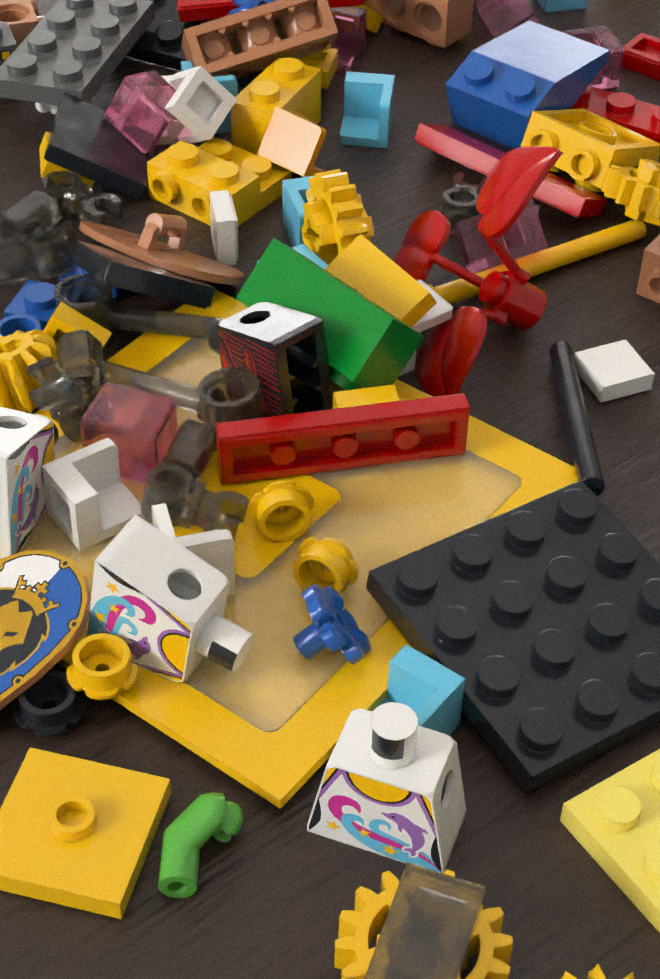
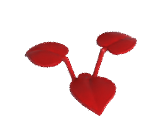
(506, 295)

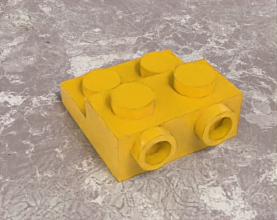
(587, 144)
(188, 173)

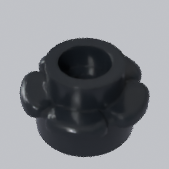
(54, 693)

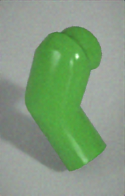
(182, 840)

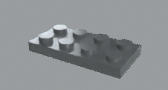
(74, 49)

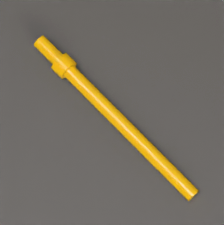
(552, 257)

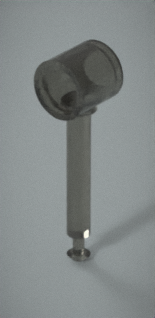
(96, 302)
(220, 396)

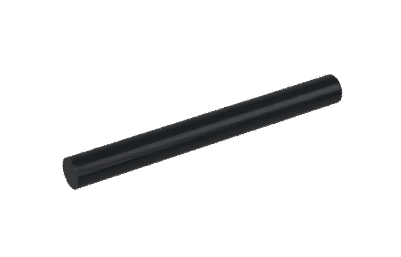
(576, 417)

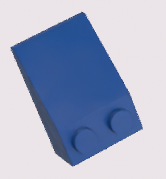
(521, 74)

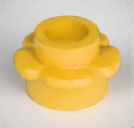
(286, 521)
(325, 564)
(102, 666)

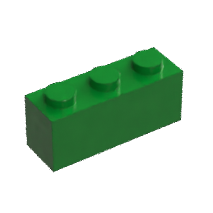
(362, 338)

